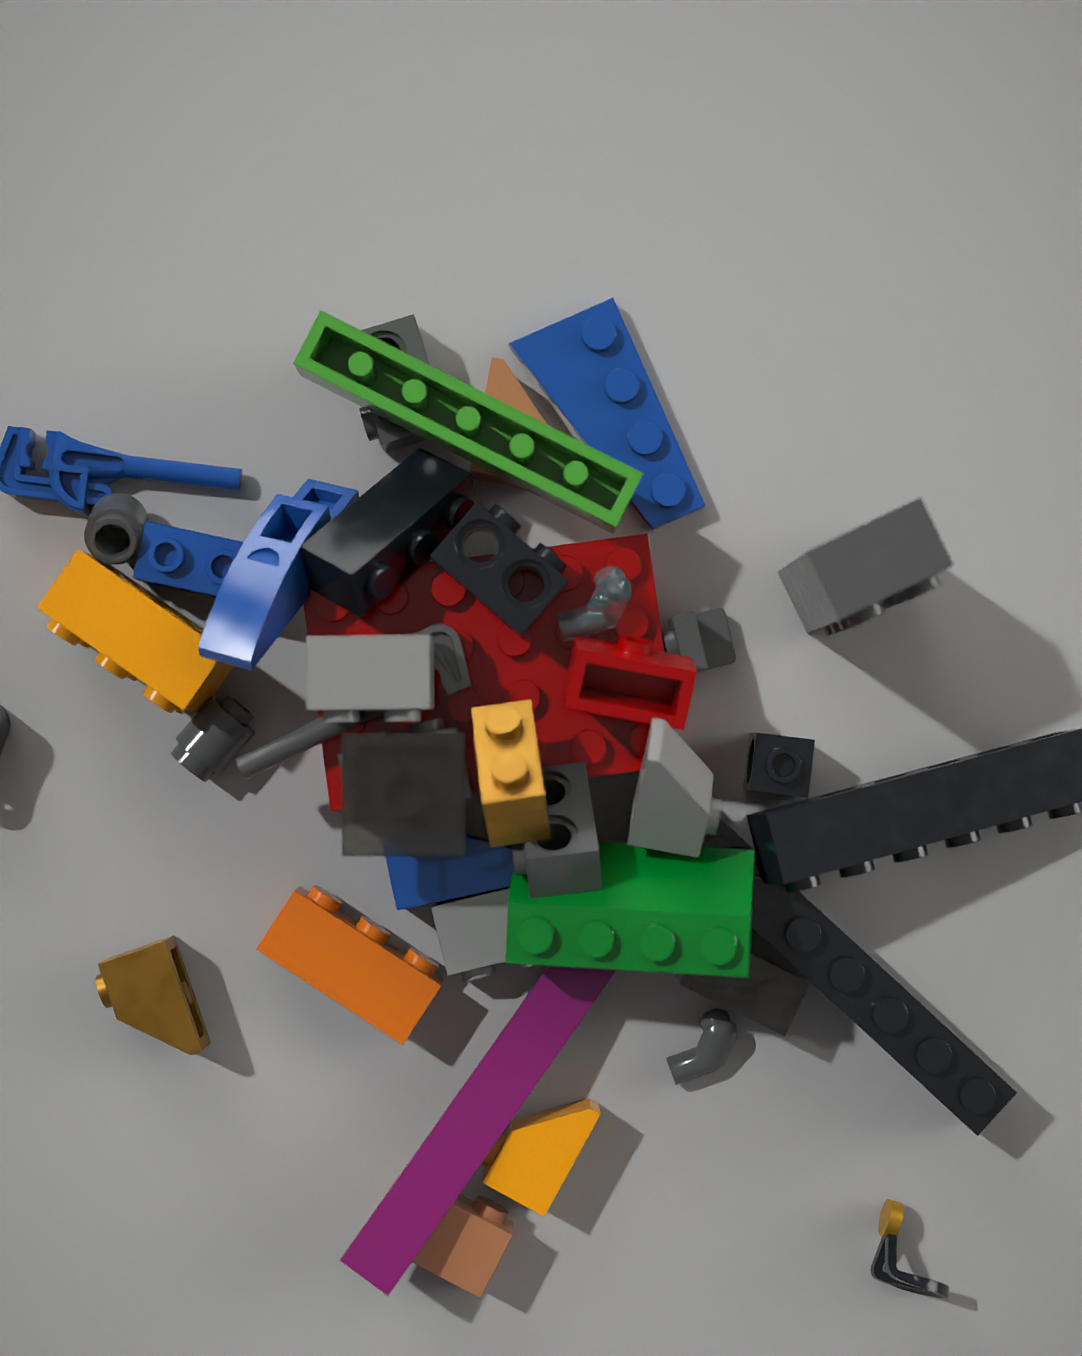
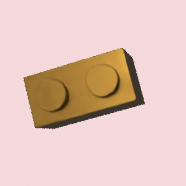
(510, 773)

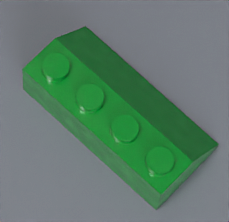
(650, 916)

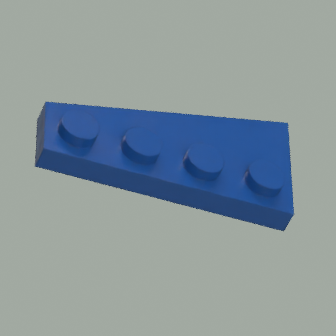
(605, 394)

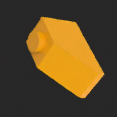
(539, 1152)

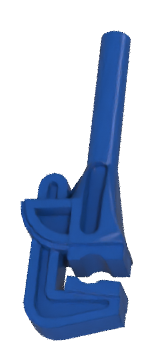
(82, 470)

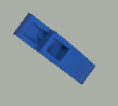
(269, 575)

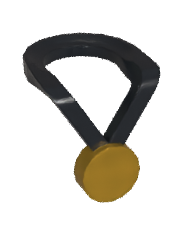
(888, 1227)

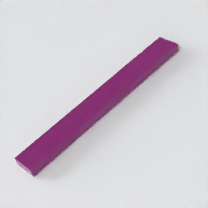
(472, 1123)

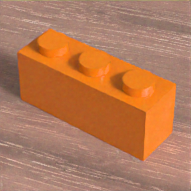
(352, 962)

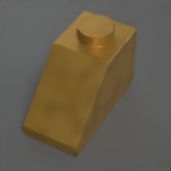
(154, 995)

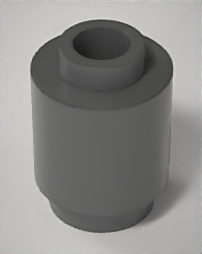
(111, 543)
(213, 737)

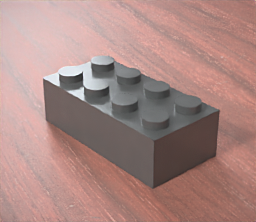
(867, 570)

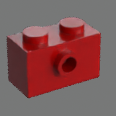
(629, 681)

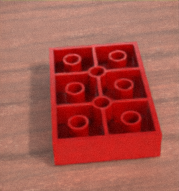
(508, 666)

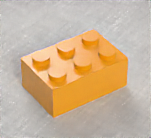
(133, 633)

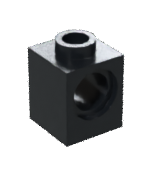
(779, 764)

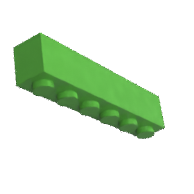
(467, 422)

